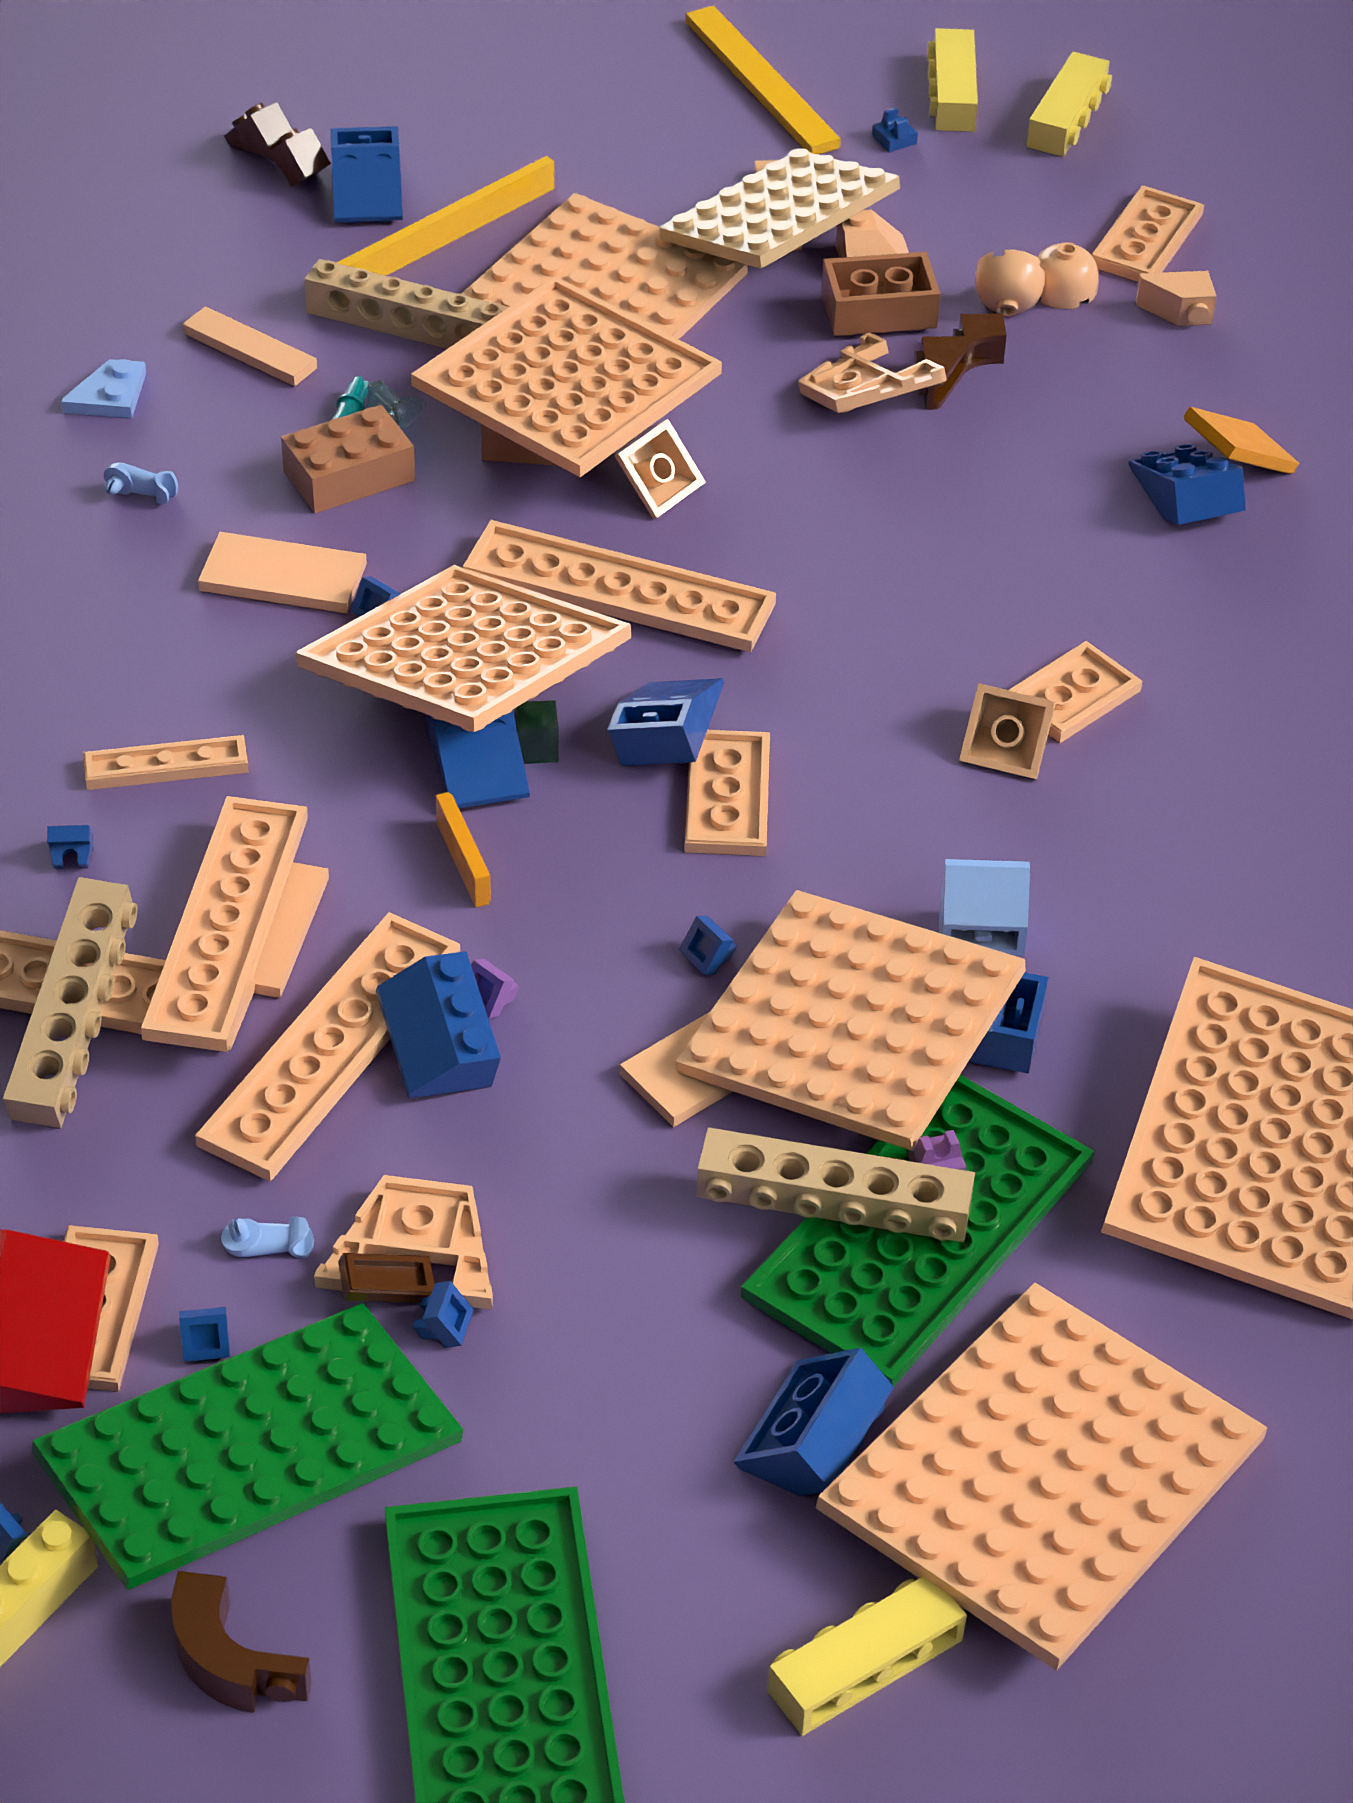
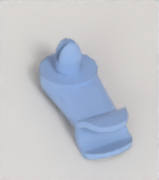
(129, 479)
(250, 1239)

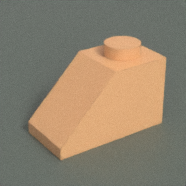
(1178, 296)

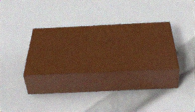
(385, 1277)

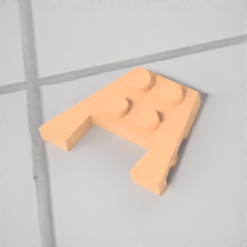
(858, 382)
(418, 1220)

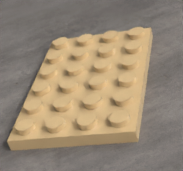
(779, 208)

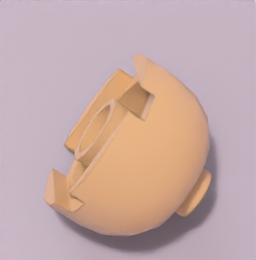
(1069, 276)
(1009, 281)

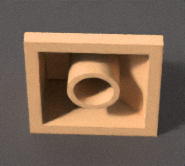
(868, 235)
(659, 468)
(1007, 731)

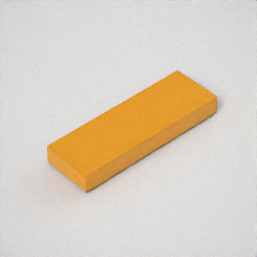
(463, 849)

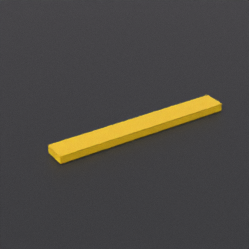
(762, 80)
(455, 219)

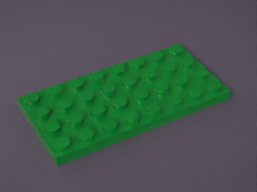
(903, 1289)
(245, 1444)
(501, 1651)

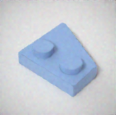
(108, 390)

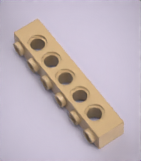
(394, 305)
(91, 906)
(835, 1184)

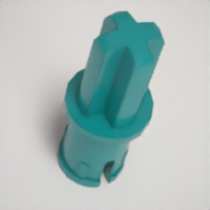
(353, 398)

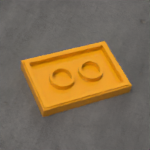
(1240, 440)

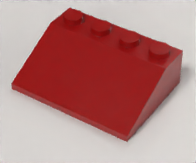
(48, 1320)

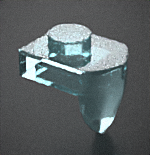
(402, 410)

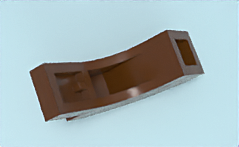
(219, 1663)

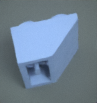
(986, 903)

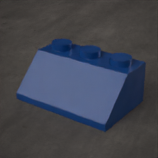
(439, 1026)
(816, 1422)

